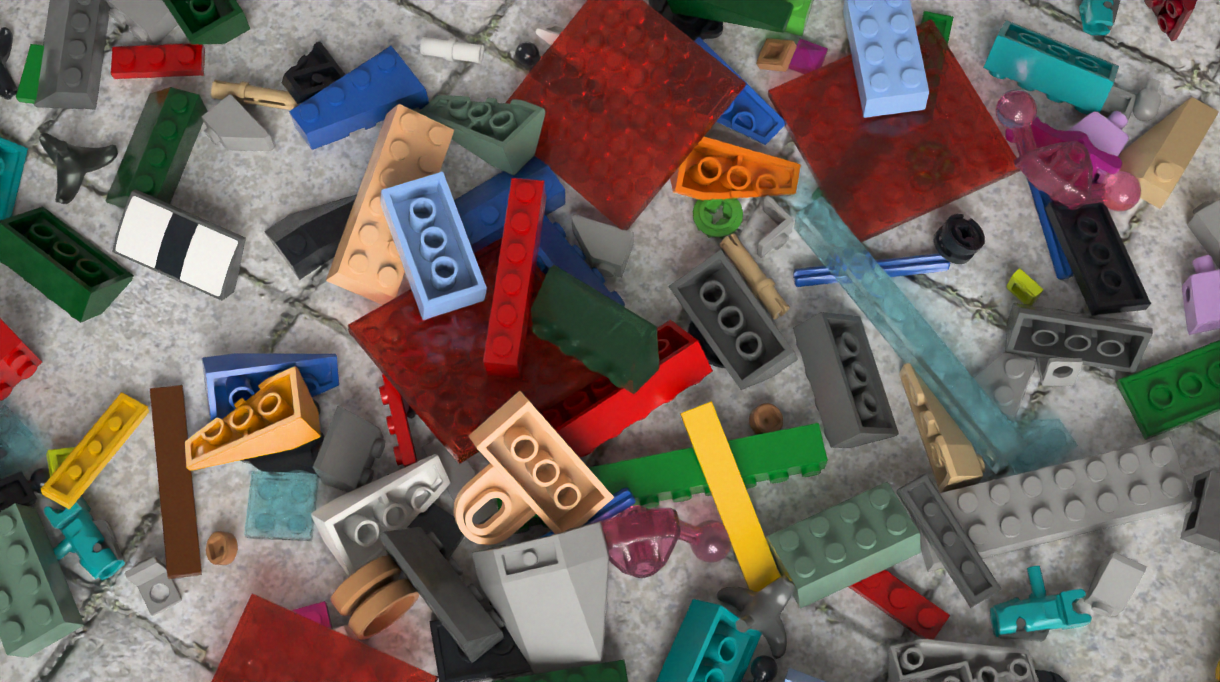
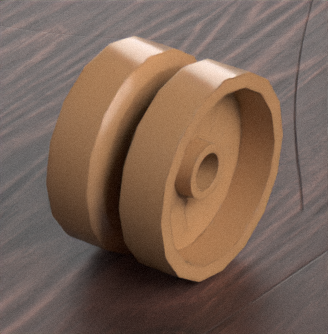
(374, 597)

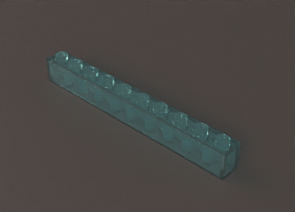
(909, 334)

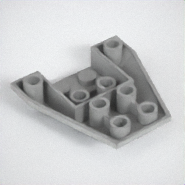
(551, 595)
(958, 662)

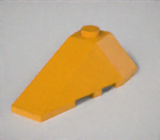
(267, 423)

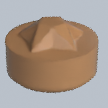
(765, 419)
(221, 548)

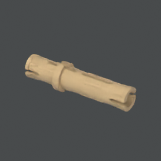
(249, 94)
(761, 286)

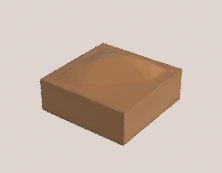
(776, 54)

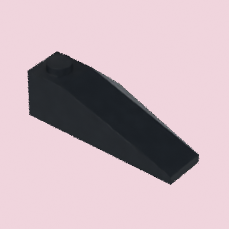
(312, 235)

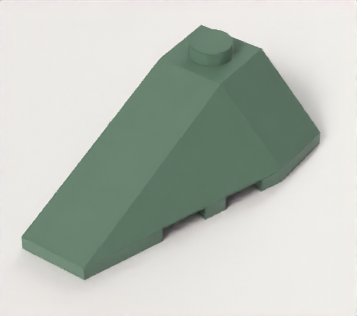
(491, 130)

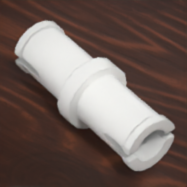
(452, 49)

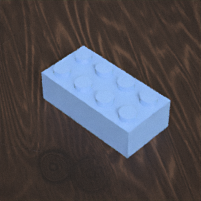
(886, 56)
(433, 245)

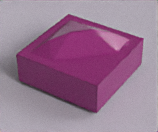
(807, 57)

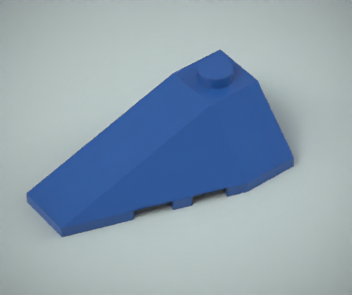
(748, 111)
(239, 374)

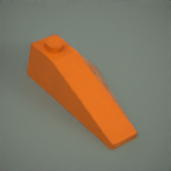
(731, 171)

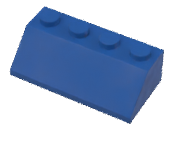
(485, 206)
(557, 251)

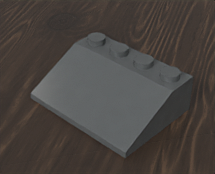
(443, 590)

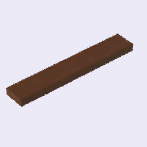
(175, 483)

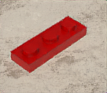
(157, 61)
(398, 424)
(902, 604)

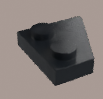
(312, 74)

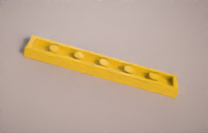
(730, 496)

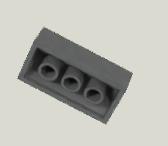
(73, 54)
(733, 321)
(1067, 334)
(844, 380)

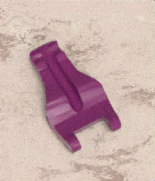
(1046, 135)

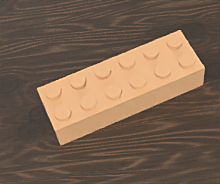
(405, 150)

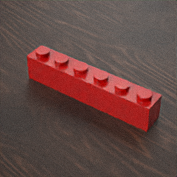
(515, 278)

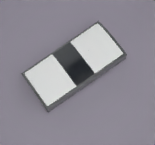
(179, 245)

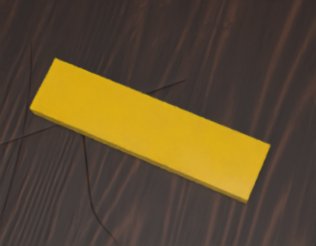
(94, 450)

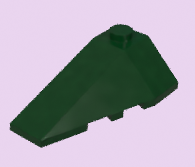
(759, 14)

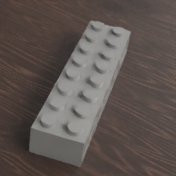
(1066, 500)

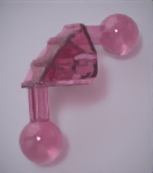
(1063, 167)
(644, 539)

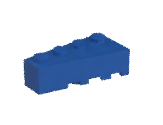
(359, 100)

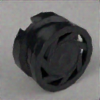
(959, 239)

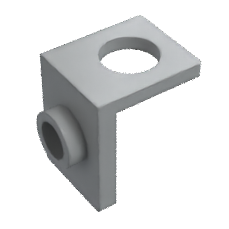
(779, 235)
(1058, 371)
(146, 576)

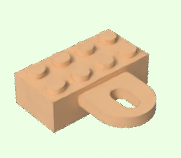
(530, 474)

